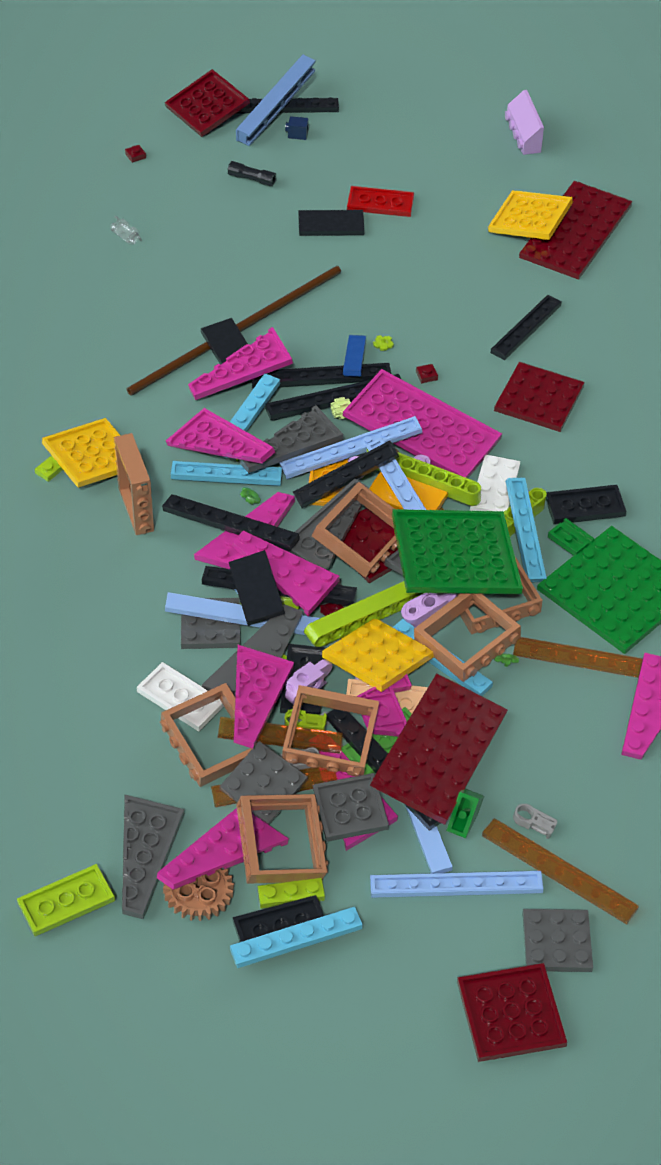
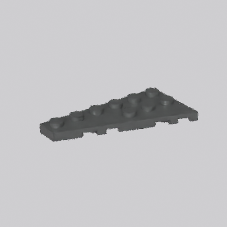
(299, 437)
(309, 547)
(269, 639)
(146, 845)

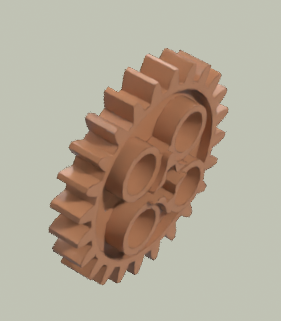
(199, 890)

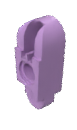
(419, 608)
(310, 676)

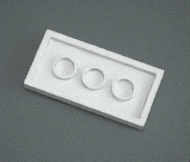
(493, 485)
(170, 688)

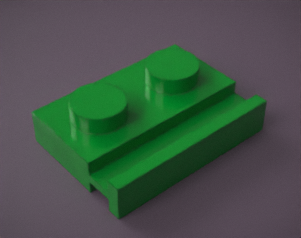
(570, 537)

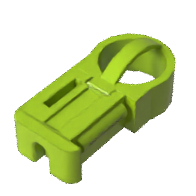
(310, 721)

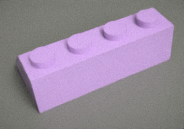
(525, 123)

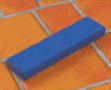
(354, 355)

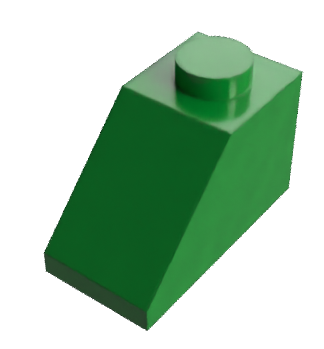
(465, 812)

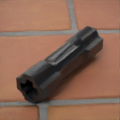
(262, 176)

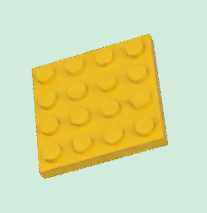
(530, 215)
(85, 451)
(377, 654)

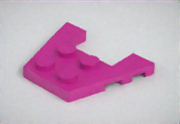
(390, 717)

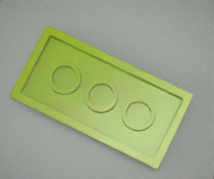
(65, 900)

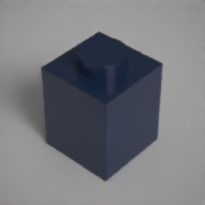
(297, 128)

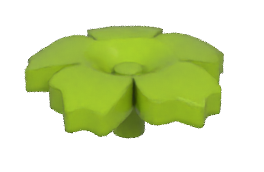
(383, 342)

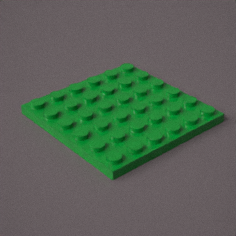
(456, 552)
(610, 589)

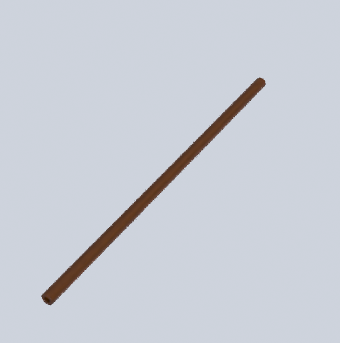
(241, 326)

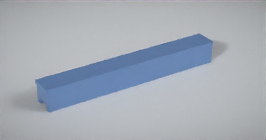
(275, 100)

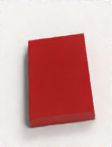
(380, 201)

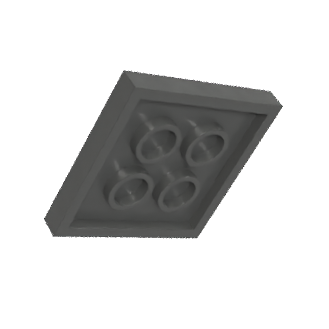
(209, 633)
(263, 774)
(350, 807)
(558, 939)

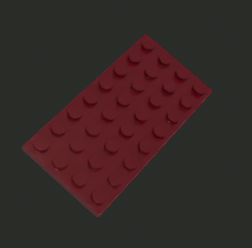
(580, 232)
(439, 748)

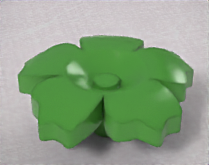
(251, 496)
(507, 659)

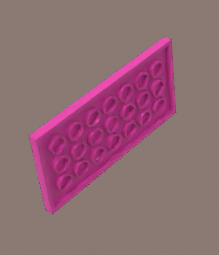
(447, 436)

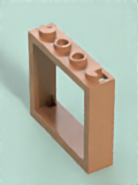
(130, 475)
(374, 504)
(449, 612)
(516, 612)
(334, 701)
(177, 741)
(281, 802)

